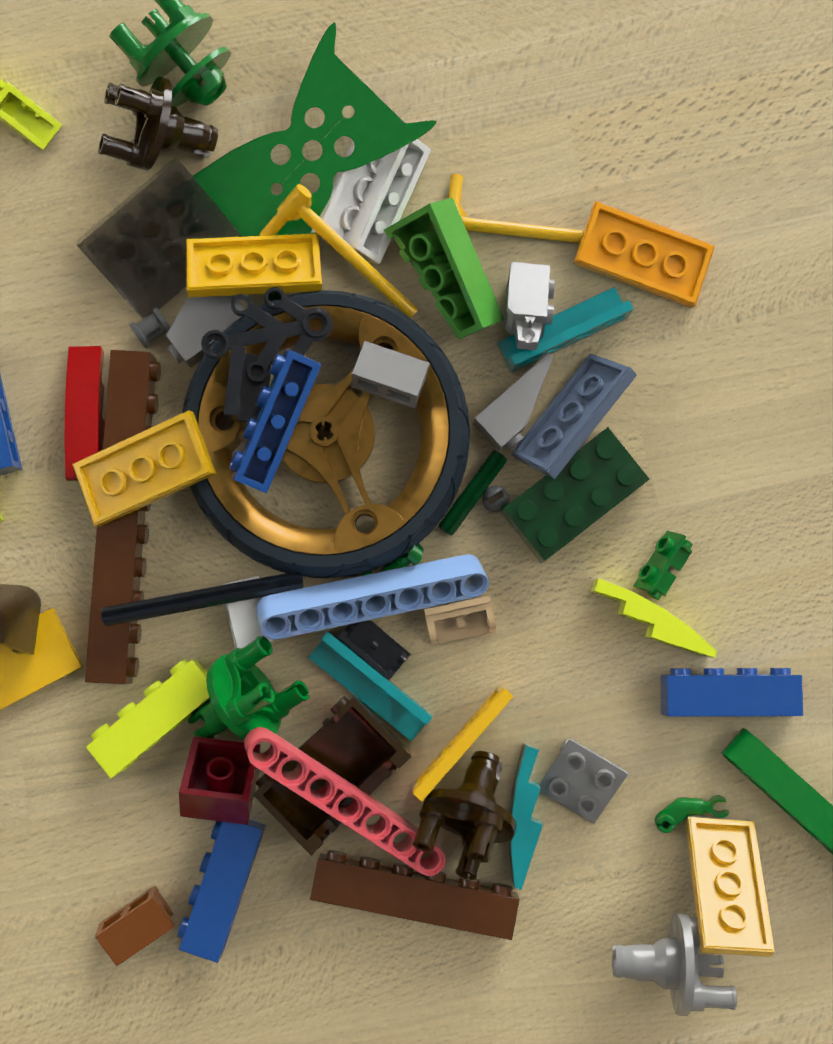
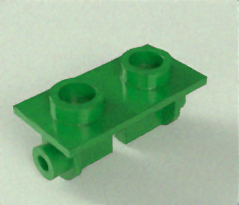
(669, 551)

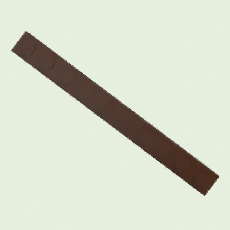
(121, 541)

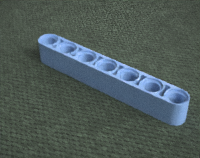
(371, 596)

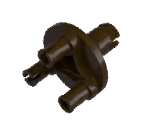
(157, 126)
(468, 813)

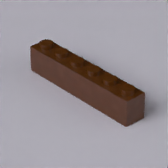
(415, 896)

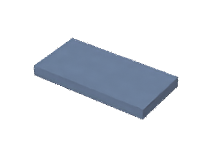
(573, 415)

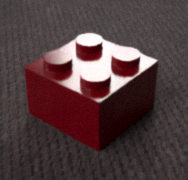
(218, 781)

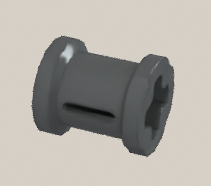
(150, 328)

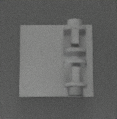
(582, 780)

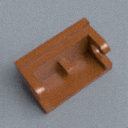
(135, 926)

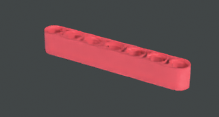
(330, 795)

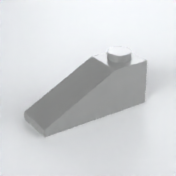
(510, 412)

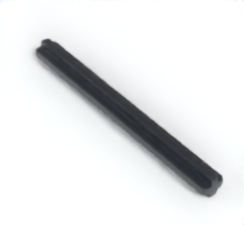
(201, 598)

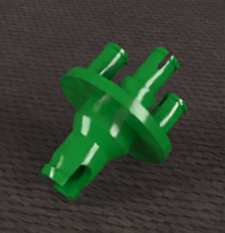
(243, 694)

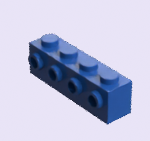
(276, 420)

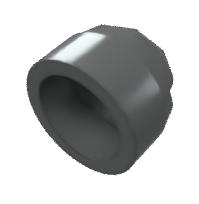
(500, 503)

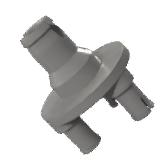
(677, 966)

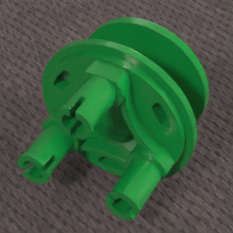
(172, 48)

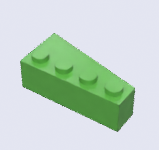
(447, 266)

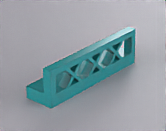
(569, 327)
(370, 686)

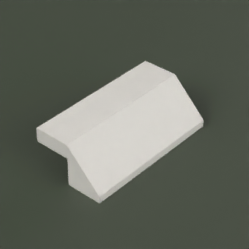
(373, 198)

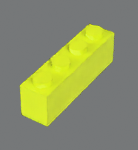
(151, 719)

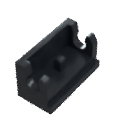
(375, 647)

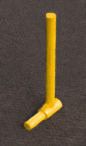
(297, 207)
(508, 228)

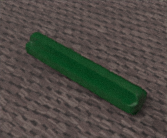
(472, 492)

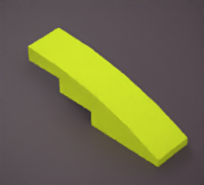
(26, 117)
(661, 624)

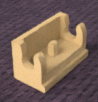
(460, 620)

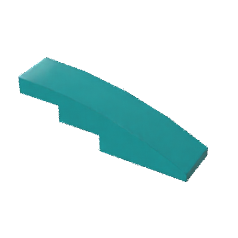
(521, 808)

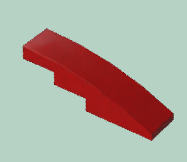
(83, 406)

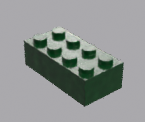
(583, 492)

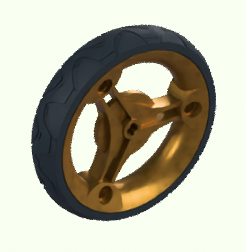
(399, 524)

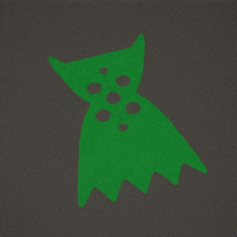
(244, 176)

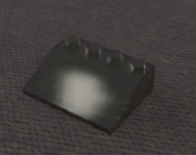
(144, 238)

